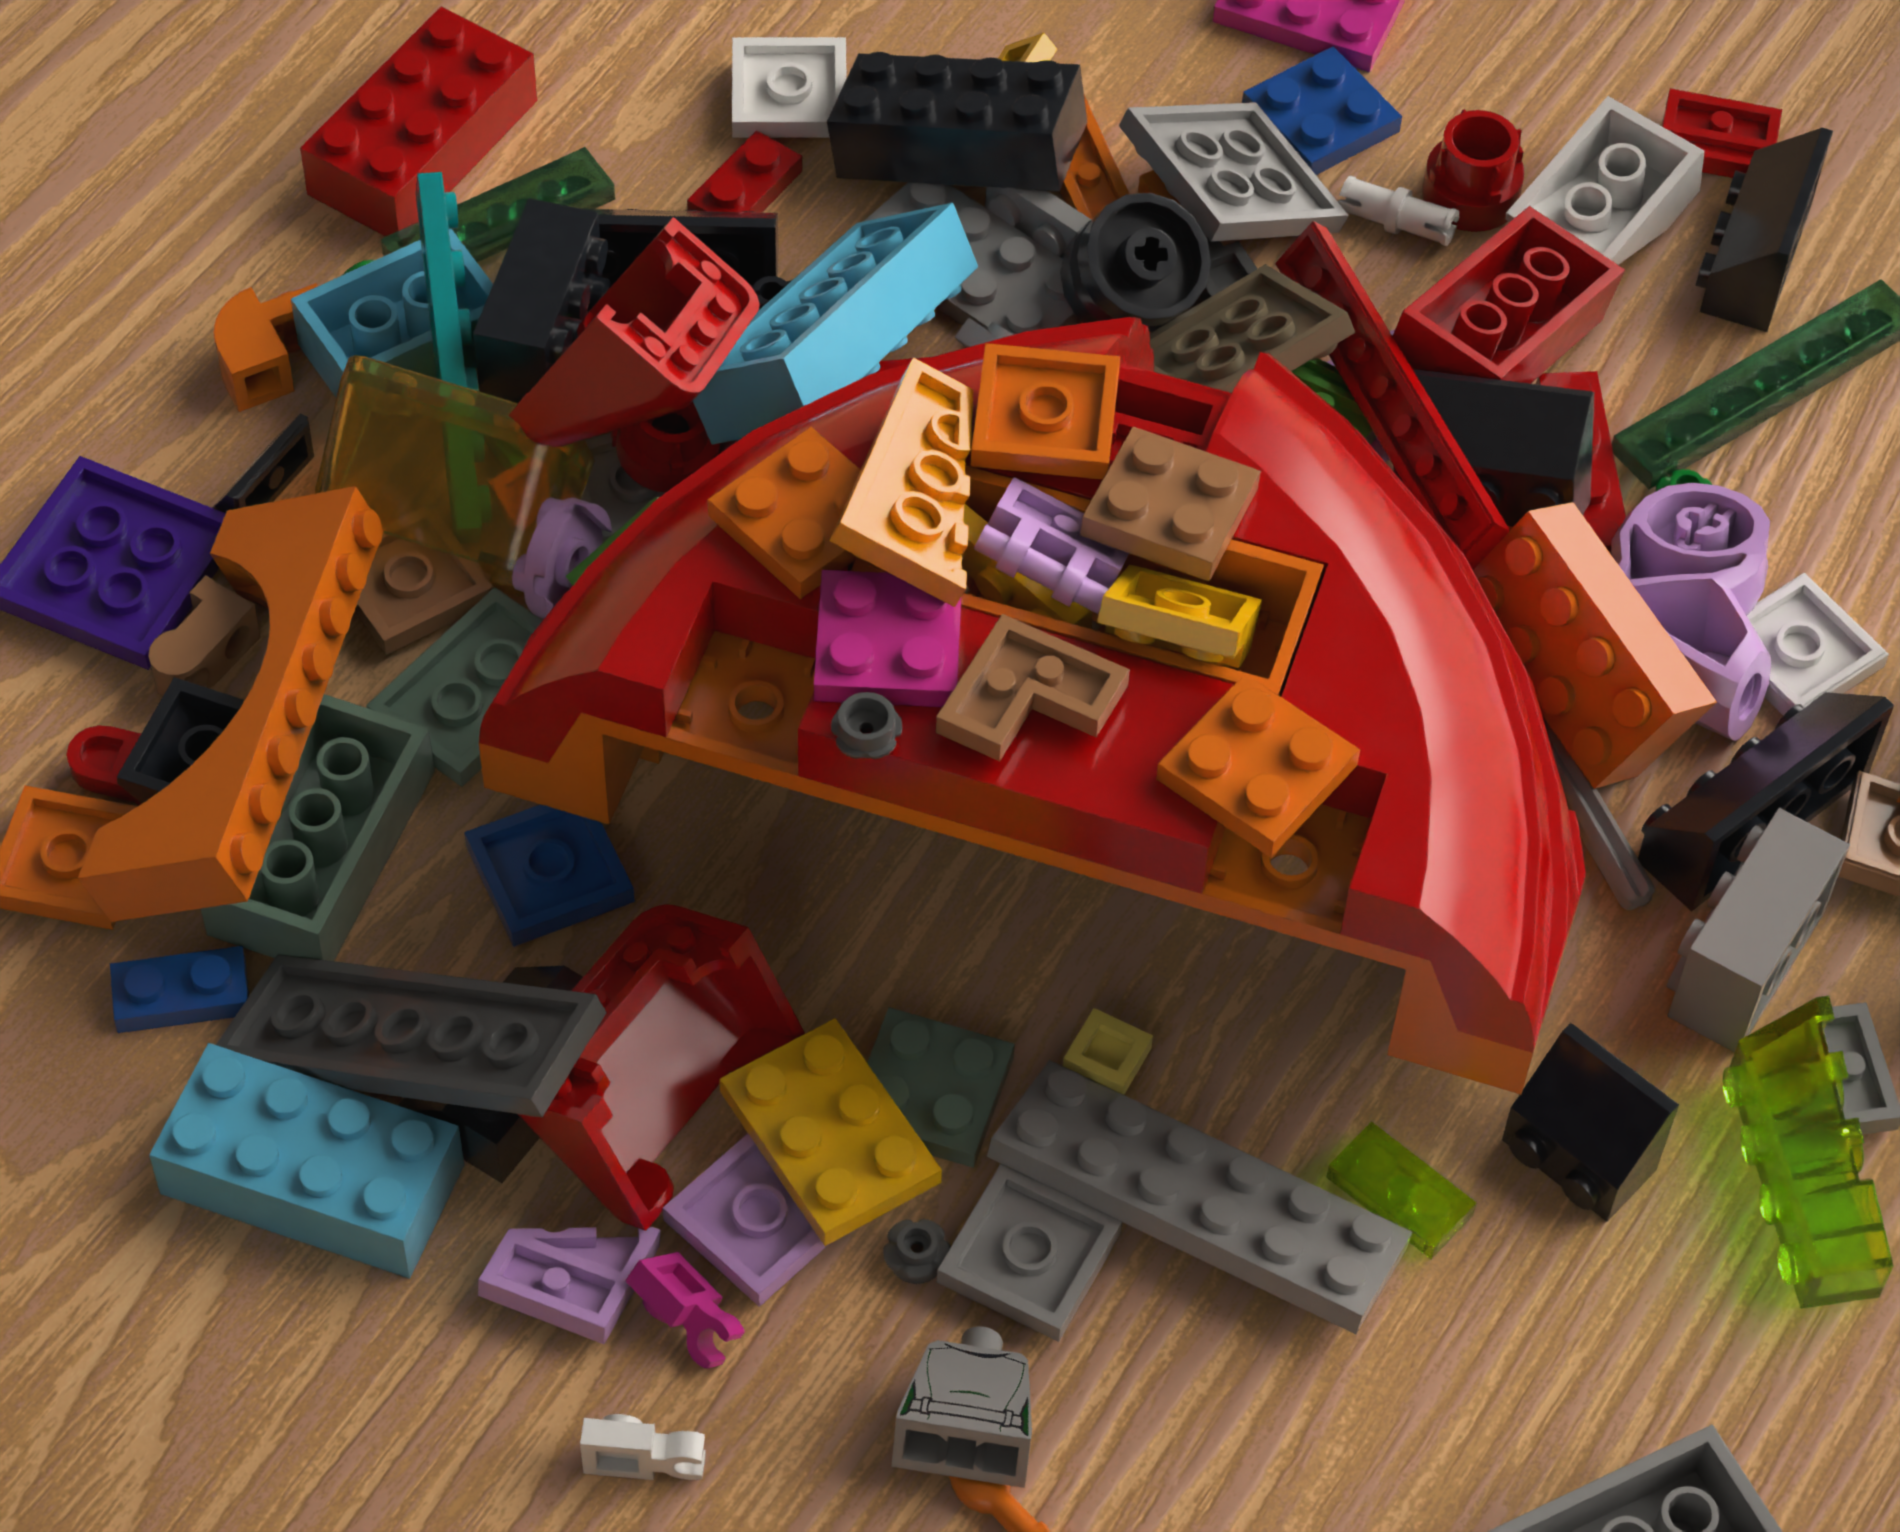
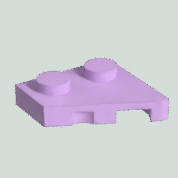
(566, 1276)

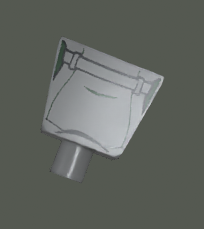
(967, 1412)

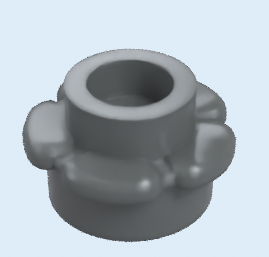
(870, 712)
(913, 1266)

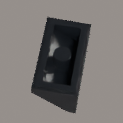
(272, 469)

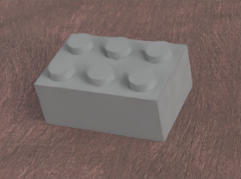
(1754, 928)

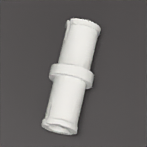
(1398, 210)

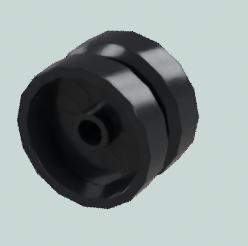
(1136, 261)

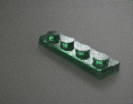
(491, 217)

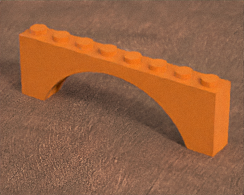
(212, 824)

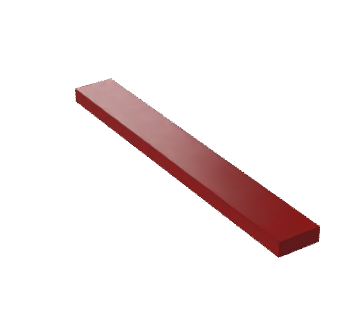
(1396, 401)

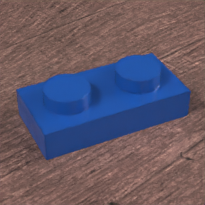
(178, 989)

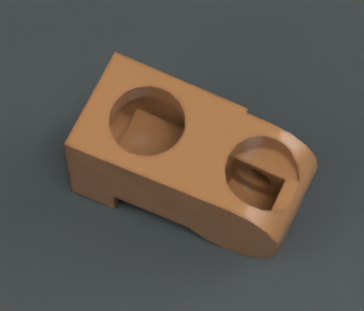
(208, 640)

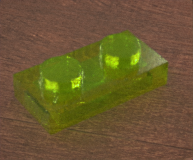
(1401, 1189)

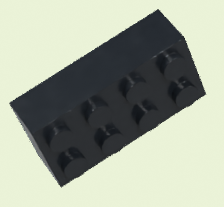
(958, 121)

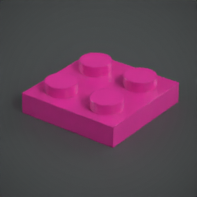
(884, 640)

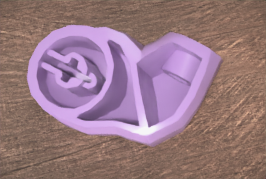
(1701, 570)

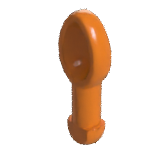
(997, 1501)

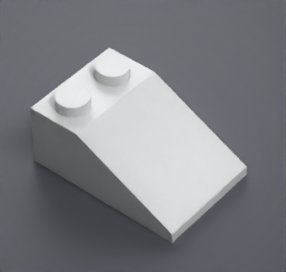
(1616, 181)

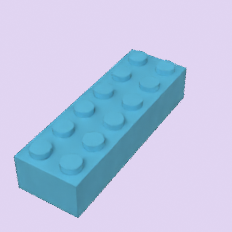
(838, 318)

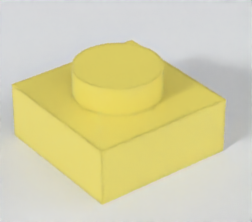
(1108, 1051)

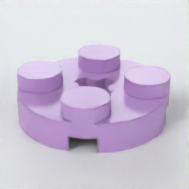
(562, 540)

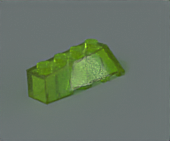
(1809, 1159)

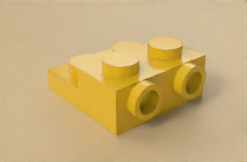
(1180, 616)

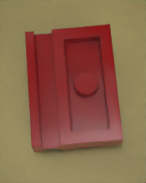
(1722, 128)

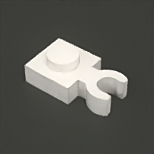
(632, 1449)

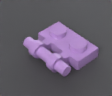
(1043, 542)

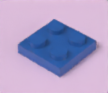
(1325, 109)
(547, 870)

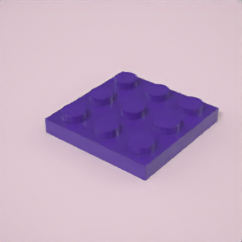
(110, 561)

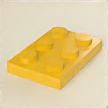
(830, 1131)

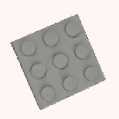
(1232, 170)

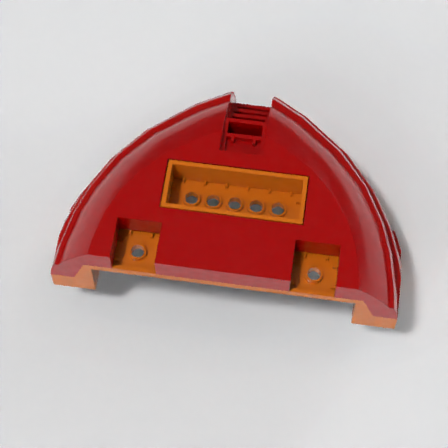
(1427, 857)

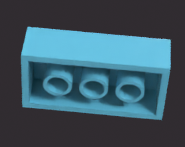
(308, 1160)

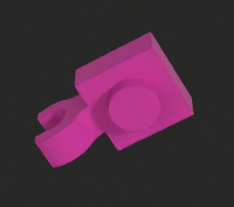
(681, 1296)

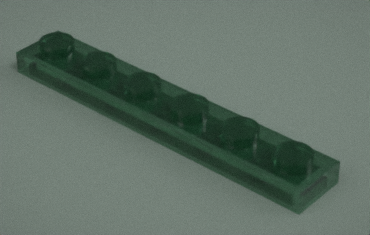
(1761, 385)

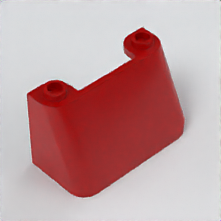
(643, 344)
(682, 1011)

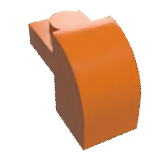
(255, 347)

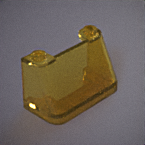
(445, 464)

